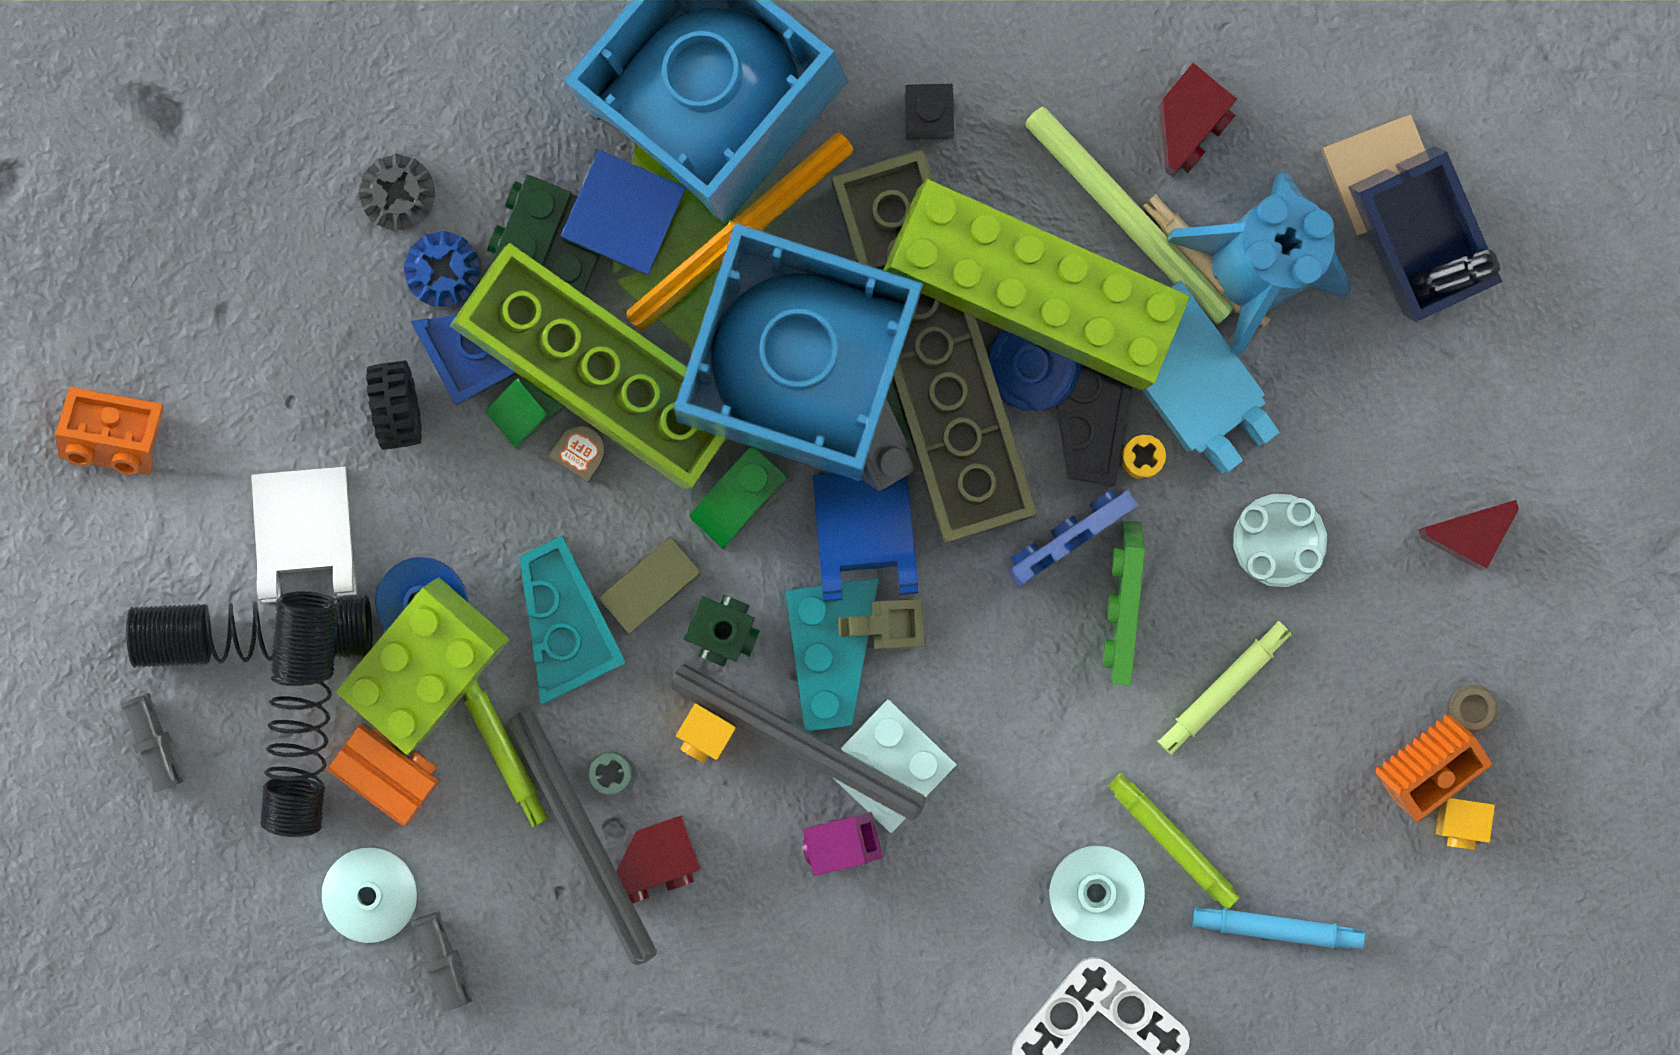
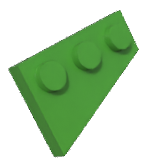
(1124, 605)

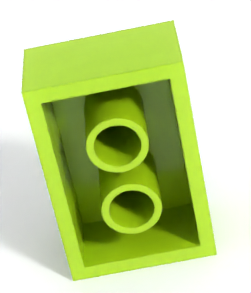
(422, 665)

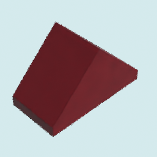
(1473, 536)

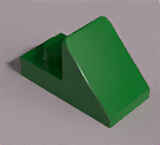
(522, 411)

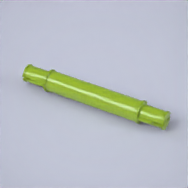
(504, 754)
(1173, 841)

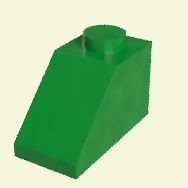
(738, 497)

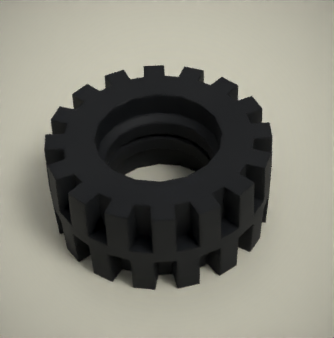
(394, 405)

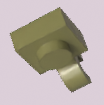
(891, 624)

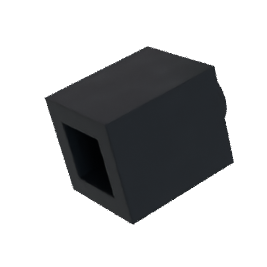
(929, 111)

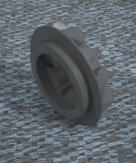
(402, 213)

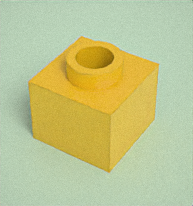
(704, 734)
(1465, 822)

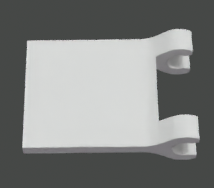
(302, 527)

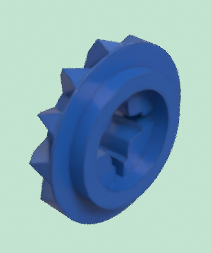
(444, 291)

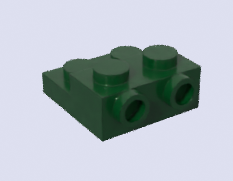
(536, 228)

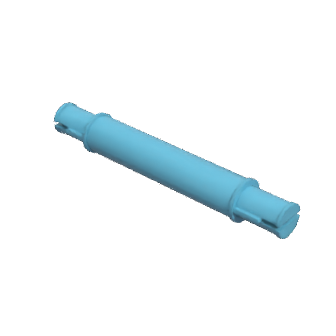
(1278, 928)

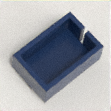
(1418, 224)

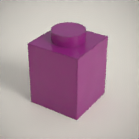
(841, 843)

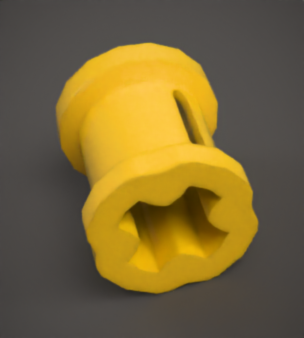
(1158, 456)

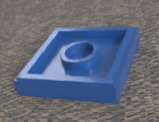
(623, 212)

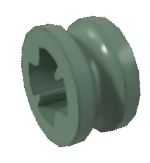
(613, 787)

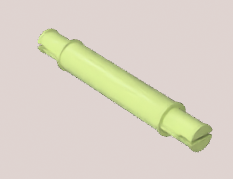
(1224, 688)

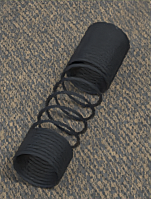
(184, 633)
(303, 657)

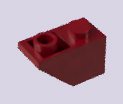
(1189, 115)
(658, 856)

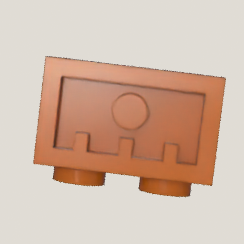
(108, 431)

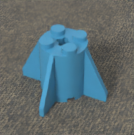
(1270, 255)

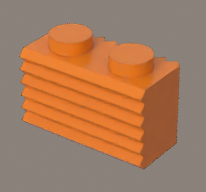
(1433, 768)

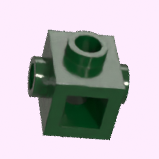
(709, 616)

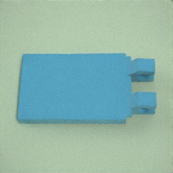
(1207, 391)

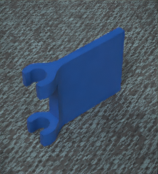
(863, 531)

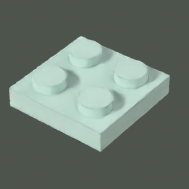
(900, 751)

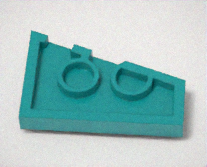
(565, 622)

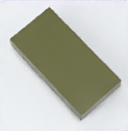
(649, 585)

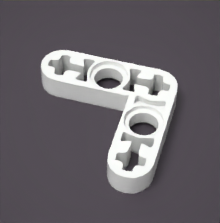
(1106, 1002)

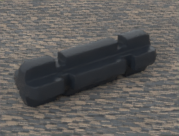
(1454, 274)

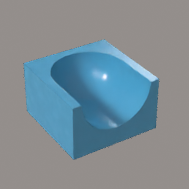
(709, 89)
(797, 352)

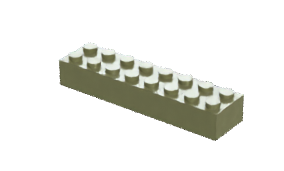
(941, 371)

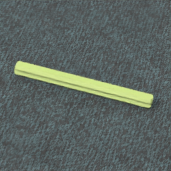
(1127, 213)

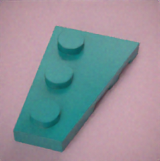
(825, 663)

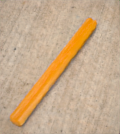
(756, 216)

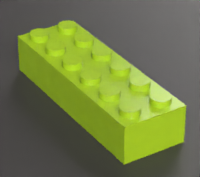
(1037, 285)
(586, 363)

